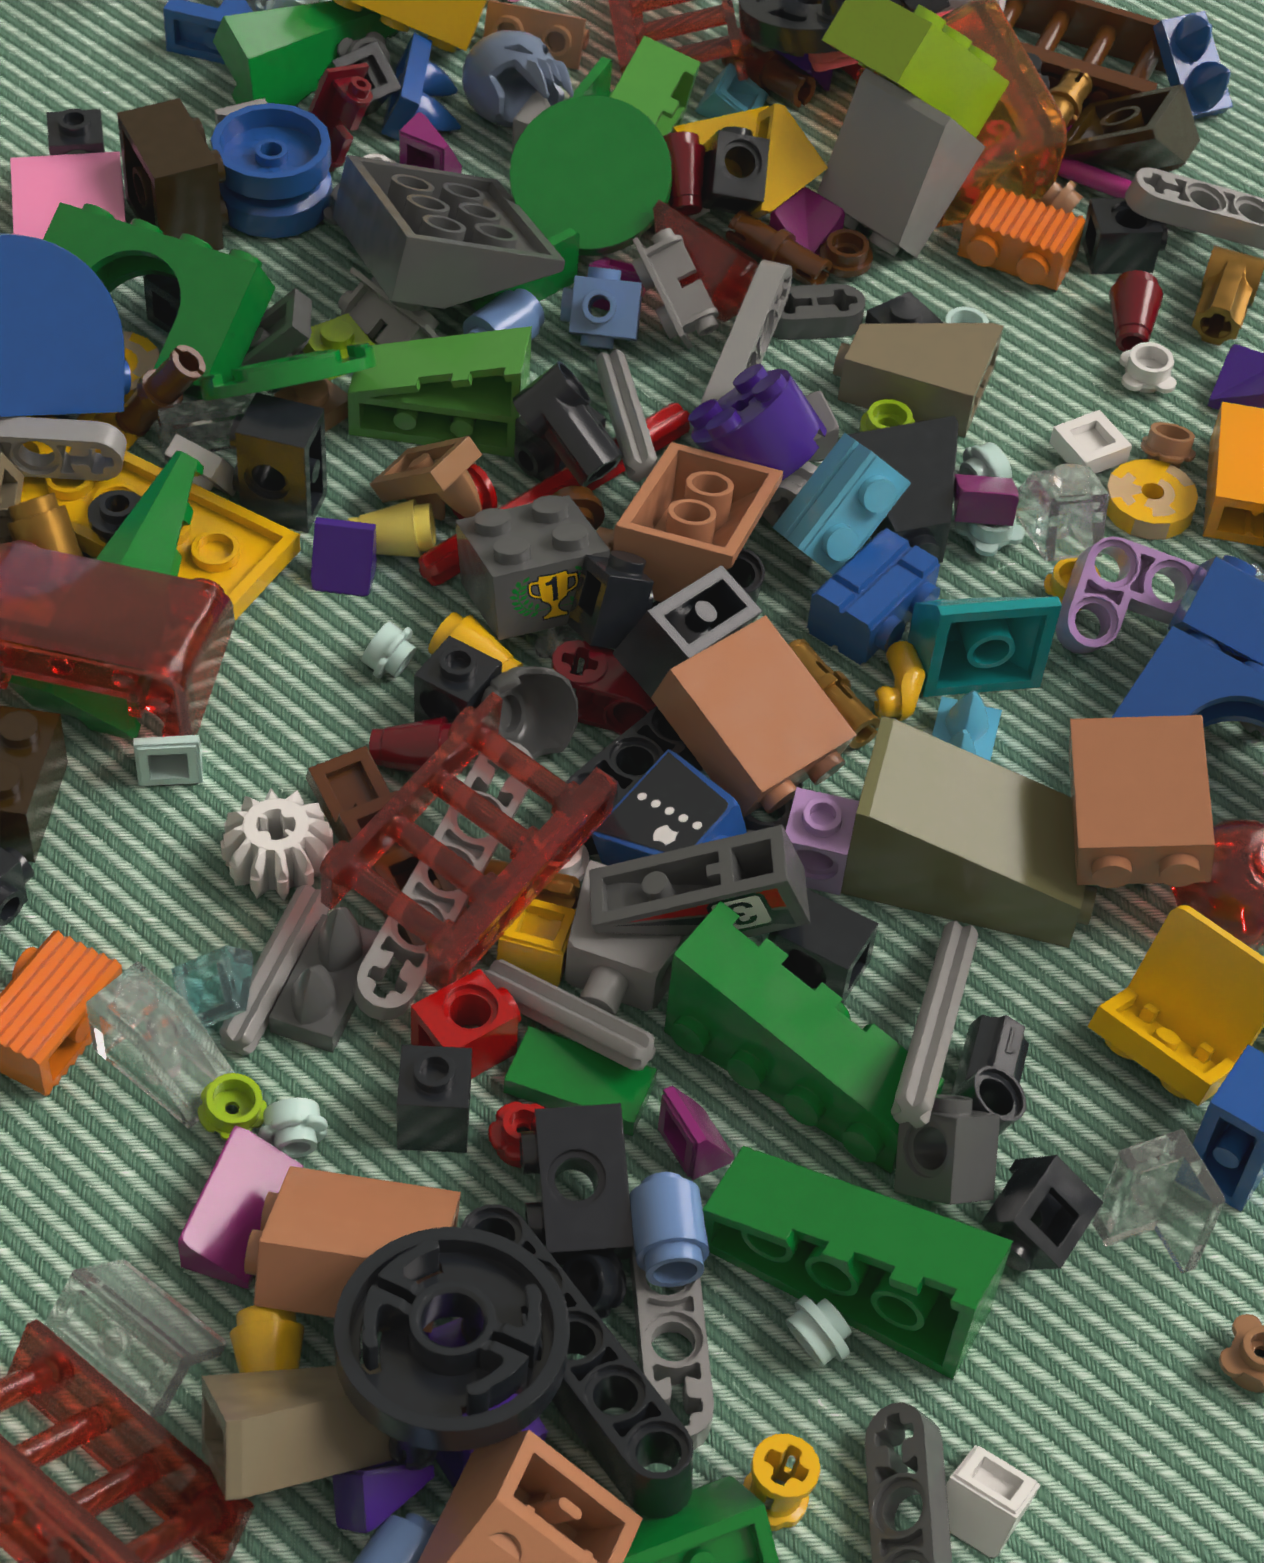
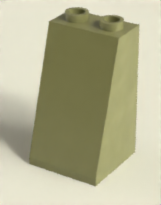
(964, 840)

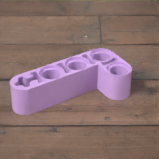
(1129, 592)

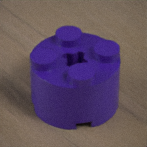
(760, 421)

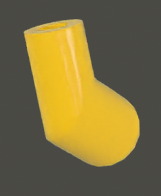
(909, 677)

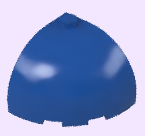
(57, 334)

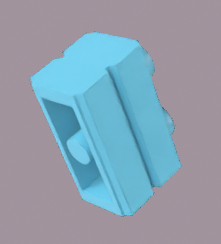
(841, 504)

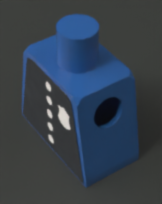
(666, 812)

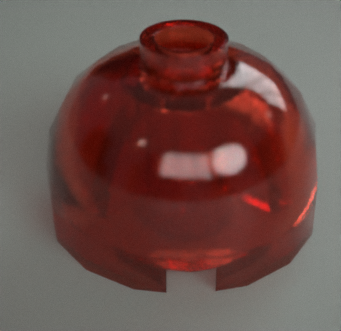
(1237, 882)

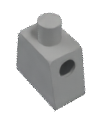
(617, 966)

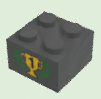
(525, 563)

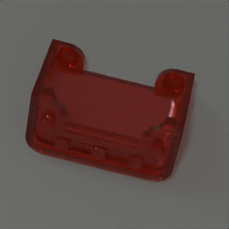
(113, 631)

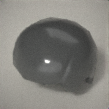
(536, 708)

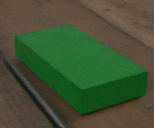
(568, 1074)

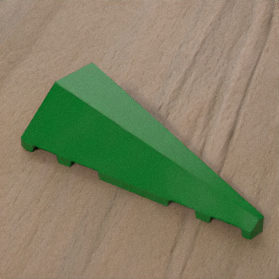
(288, 48)
(143, 542)

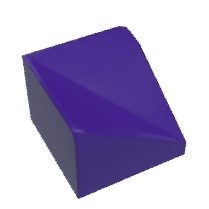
(1240, 379)

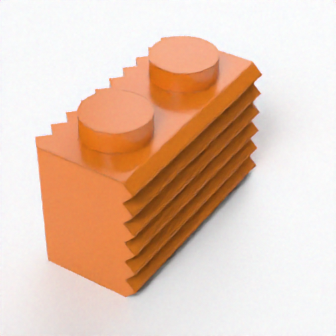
(1021, 237)
(46, 1010)

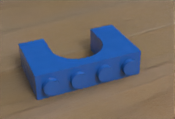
(1196, 678)

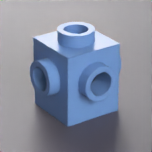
(624, 311)

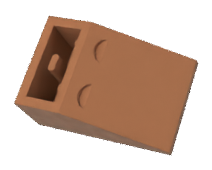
(529, 1507)

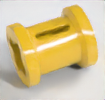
(770, 1464)

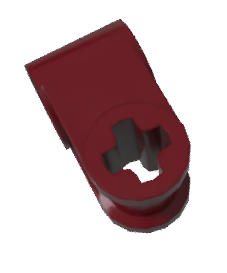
(605, 690)

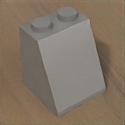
(896, 165)

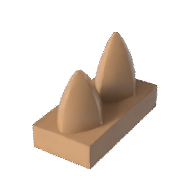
(435, 476)

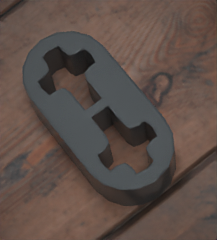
(816, 313)

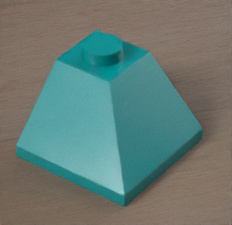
(983, 642)

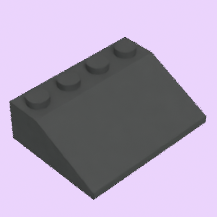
(438, 233)

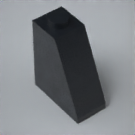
(927, 458)

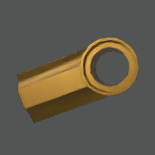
(1226, 292)

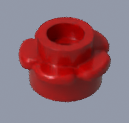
(503, 1131)

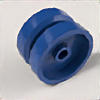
(274, 169)

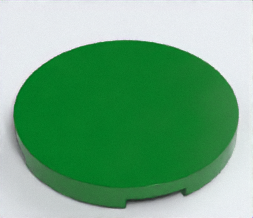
(591, 170)
(287, 372)

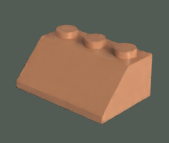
(693, 515)

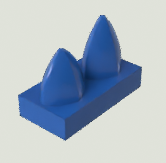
(1193, 61)
(419, 83)

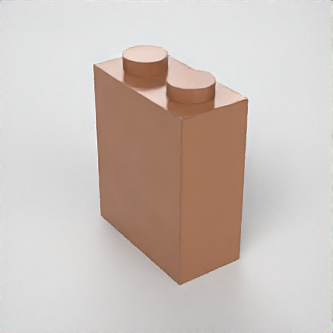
(754, 717)
(1140, 801)
(327, 1227)

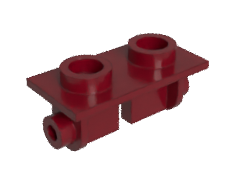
(341, 101)

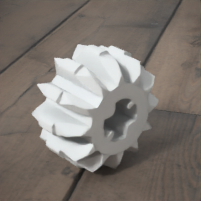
(276, 843)

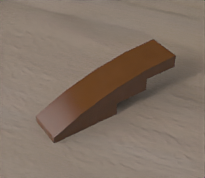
(350, 796)

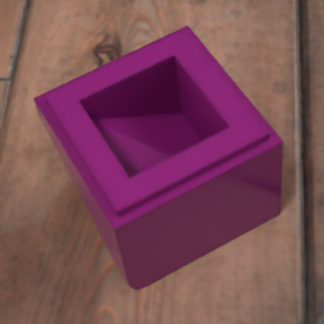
(425, 147)
(808, 218)

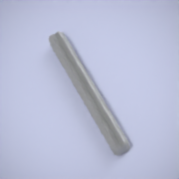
(934, 1026)

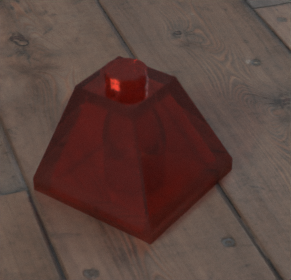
(718, 263)

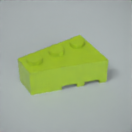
(920, 58)

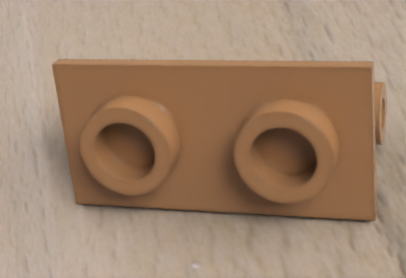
(561, 33)

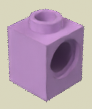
(821, 834)

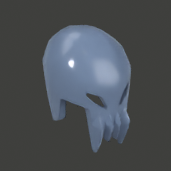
(507, 70)

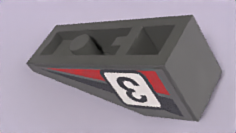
(677, 889)

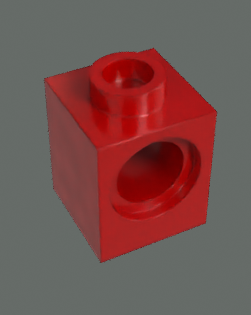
(469, 1002)

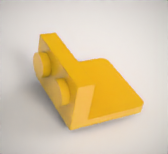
(1188, 1006)

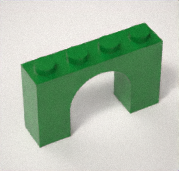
(218, 291)

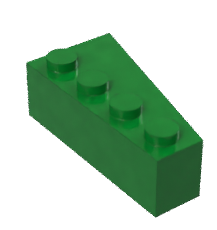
(784, 1037)
(879, 1261)

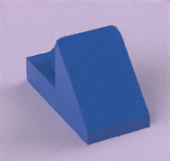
(192, 26)

